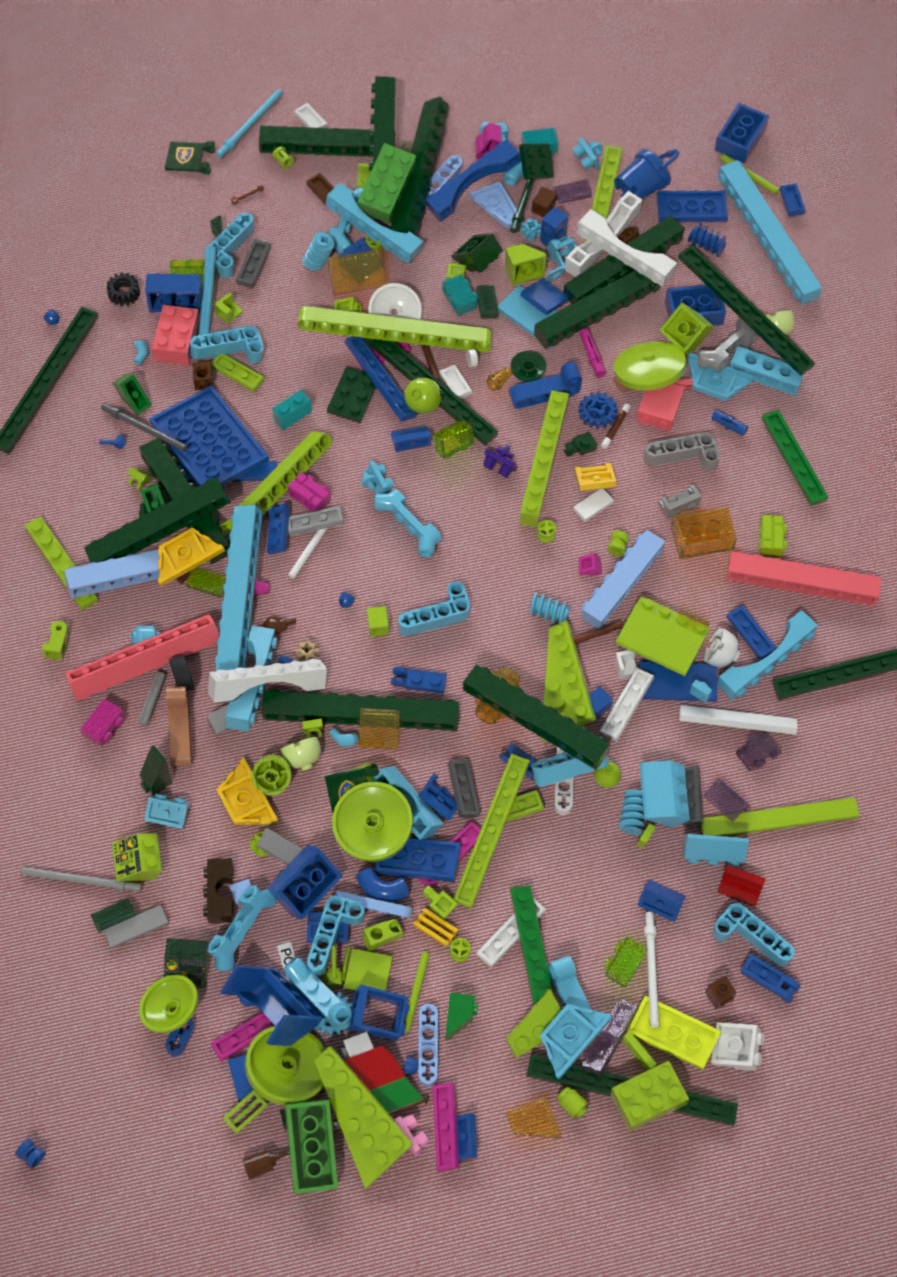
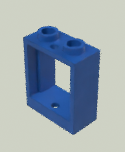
(358, 1006)

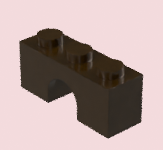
(218, 873)

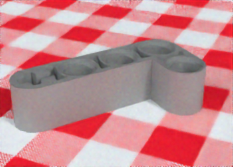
(657, 452)

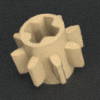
(307, 646)

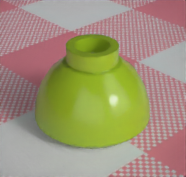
(608, 776)

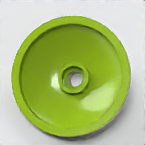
(164, 997)

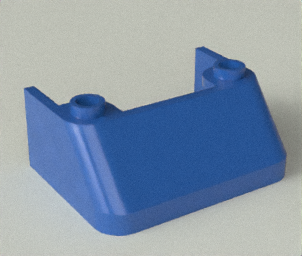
(276, 999)

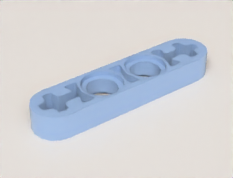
(445, 168)
(379, 906)
(428, 1045)

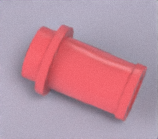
(686, 382)

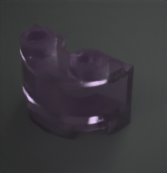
(758, 750)

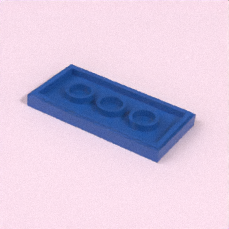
(692, 206)
(674, 686)
(423, 860)

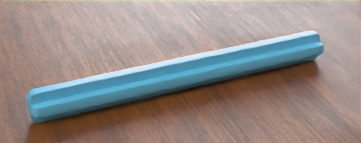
(207, 292)

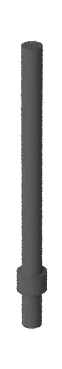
(118, 414)

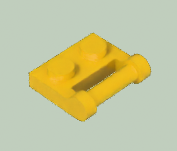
(595, 477)

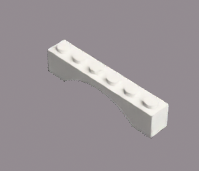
(587, 253)
(654, 266)
(229, 684)

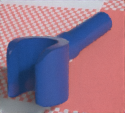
(119, 442)

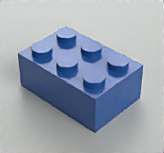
(741, 133)
(173, 291)
(698, 298)
(304, 882)

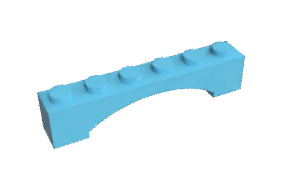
(403, 245)
(736, 681)
(242, 710)

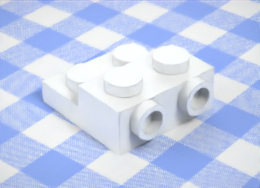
(738, 1046)

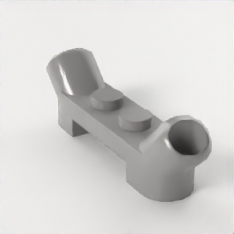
(718, 358)

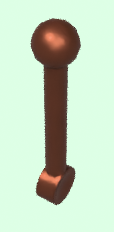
(234, 200)

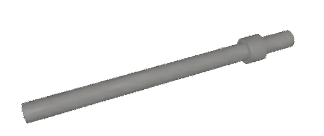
(119, 886)

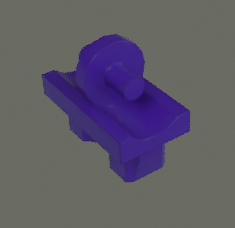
(493, 458)

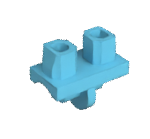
(590, 160)
(374, 478)

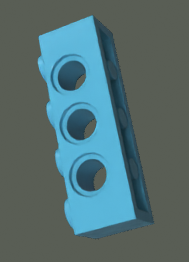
(773, 376)

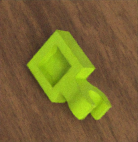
(441, 903)

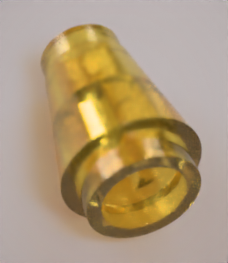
(498, 379)

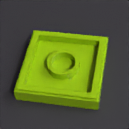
(368, 969)

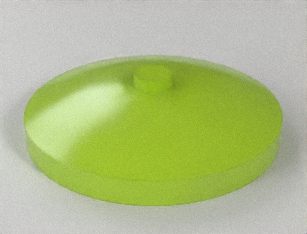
(650, 365)
(372, 821)
(282, 1072)

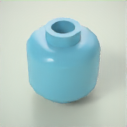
(142, 633)

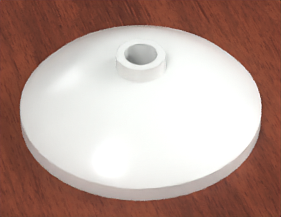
(395, 297)

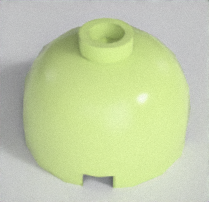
(783, 320)
(302, 754)

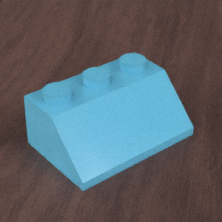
(664, 793)
(715, 849)

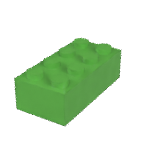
(386, 182)
(311, 1146)

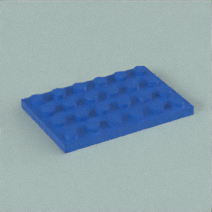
(214, 437)

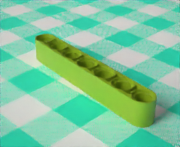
(298, 461)

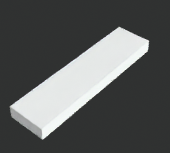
(626, 704)
(503, 939)

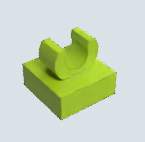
(139, 475)
(313, 726)

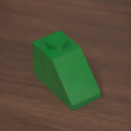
(132, 393)
(153, 497)
(460, 1013)

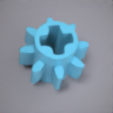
(531, 229)

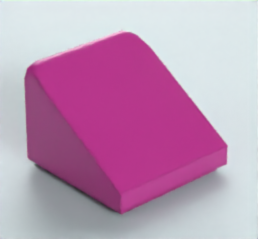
(590, 565)

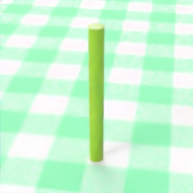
(753, 176)
(416, 990)

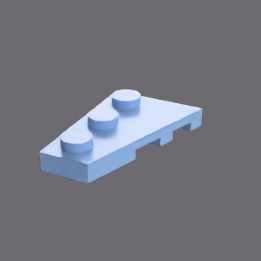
(496, 203)

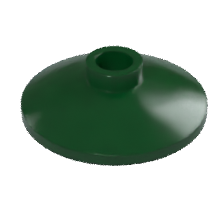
(528, 360)

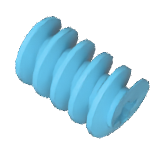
(318, 251)
(550, 609)
(631, 813)

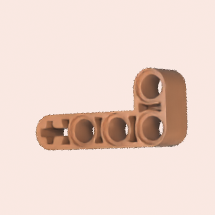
(179, 726)

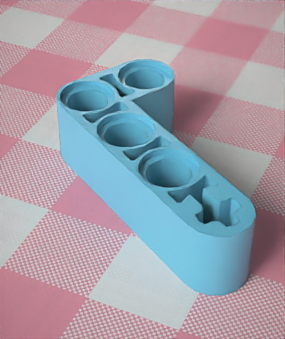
(229, 242)
(228, 342)
(433, 613)
(560, 768)
(330, 936)
(755, 938)
(565, 982)

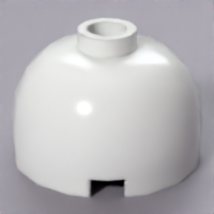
(723, 649)

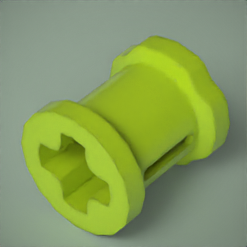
(283, 157)

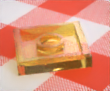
(379, 728)

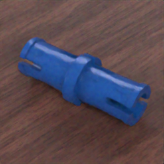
(721, 417)

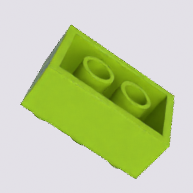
(649, 1096)

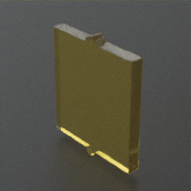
(699, 620)

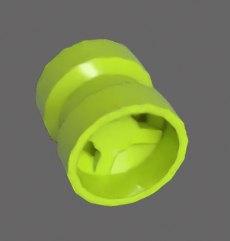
(618, 543)

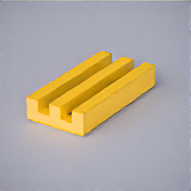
(425, 912)

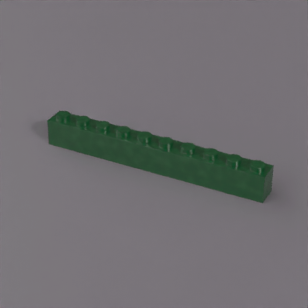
(425, 147)
(345, 709)

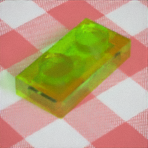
(206, 582)

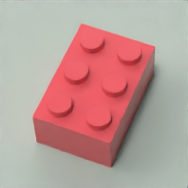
(174, 334)

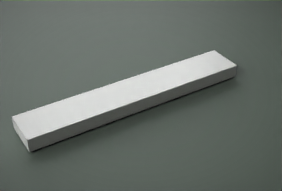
(738, 719)

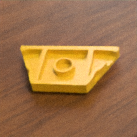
(184, 554)
(243, 800)

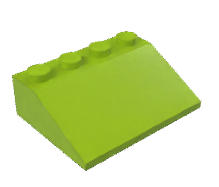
(663, 636)

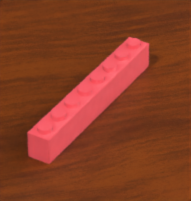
(803, 578)
(142, 657)

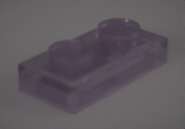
(573, 191)

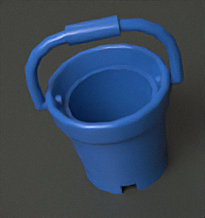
(645, 173)

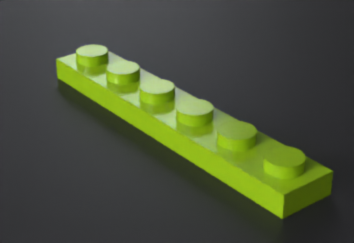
(55, 556)

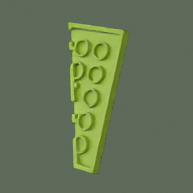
(564, 678)
(367, 1127)

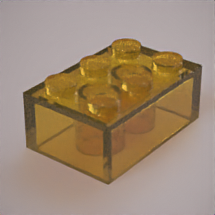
(356, 272)
(703, 532)

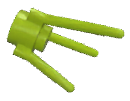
(334, 977)

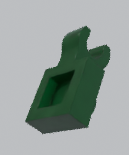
(582, 444)

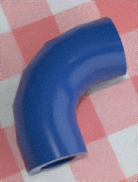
(381, 890)

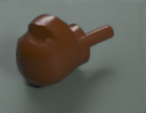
(278, 624)

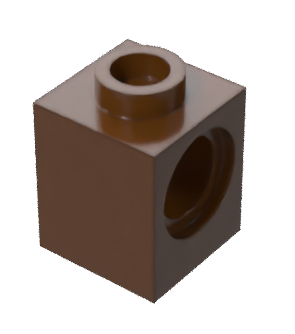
(544, 202)
(202, 369)
(720, 992)

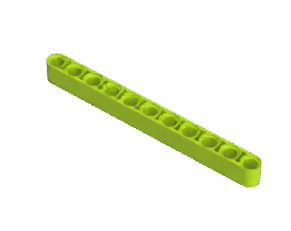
(394, 329)

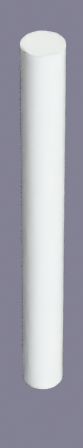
(306, 553)

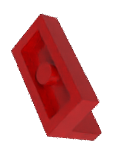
(741, 885)

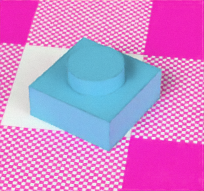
(700, 691)

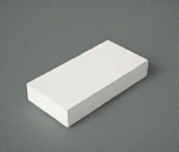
(310, 117)
(455, 382)
(593, 505)

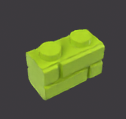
(772, 536)

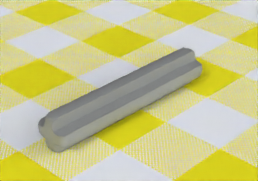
(151, 698)

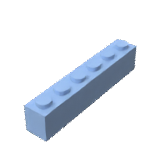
(112, 574)
(623, 579)

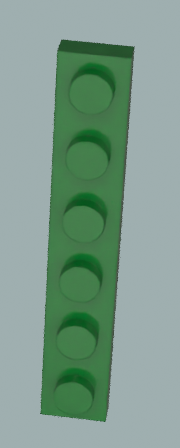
(794, 458)
(530, 941)

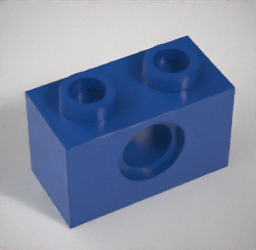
(553, 226)

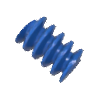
(707, 240)

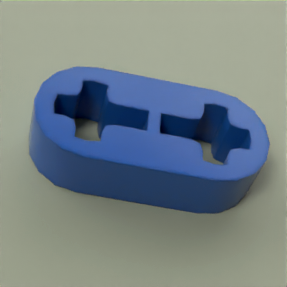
(183, 1042)

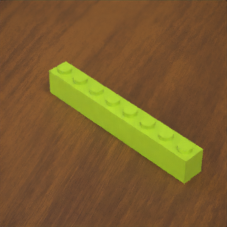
(544, 459)

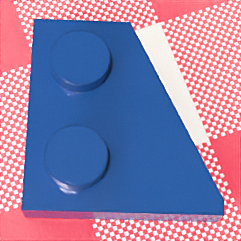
(438, 798)

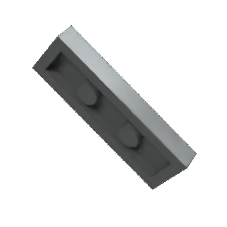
(253, 263)
(463, 788)
(694, 796)

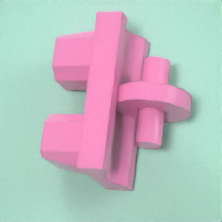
(420, 1140)

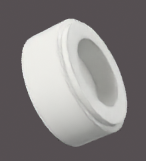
(472, 358)

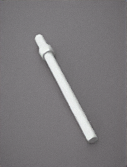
(650, 934)

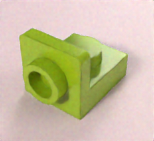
(363, 174)
(348, 304)

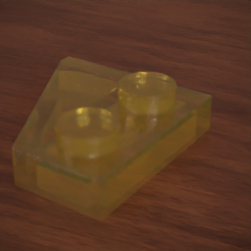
(534, 1120)

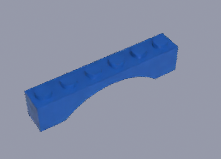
(499, 159)

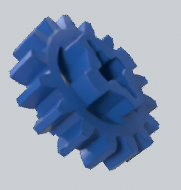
(598, 408)

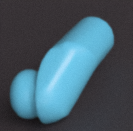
(143, 352)
(343, 739)

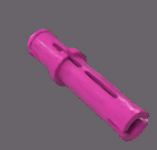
(595, 358)

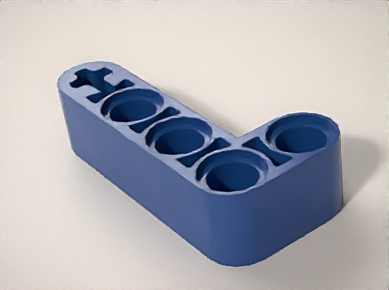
(539, 391)

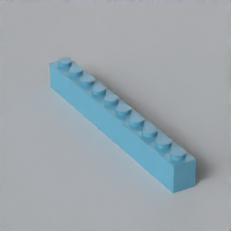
(769, 232)
(239, 588)

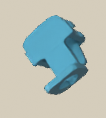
(552, 249)

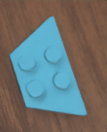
(715, 384)
(571, 1035)

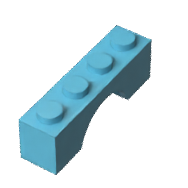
(425, 821)

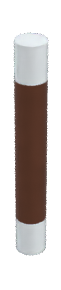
(611, 433)

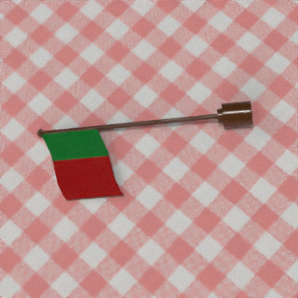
(382, 1078)

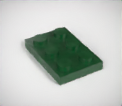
(352, 395)

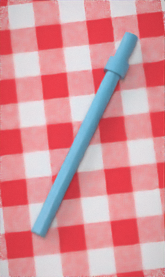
(229, 144)

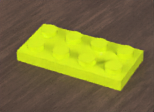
(676, 1035)

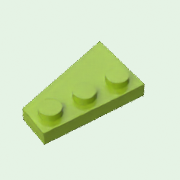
(528, 1031)

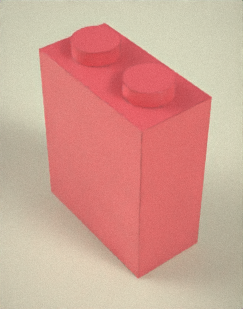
(660, 406)

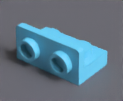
(167, 811)

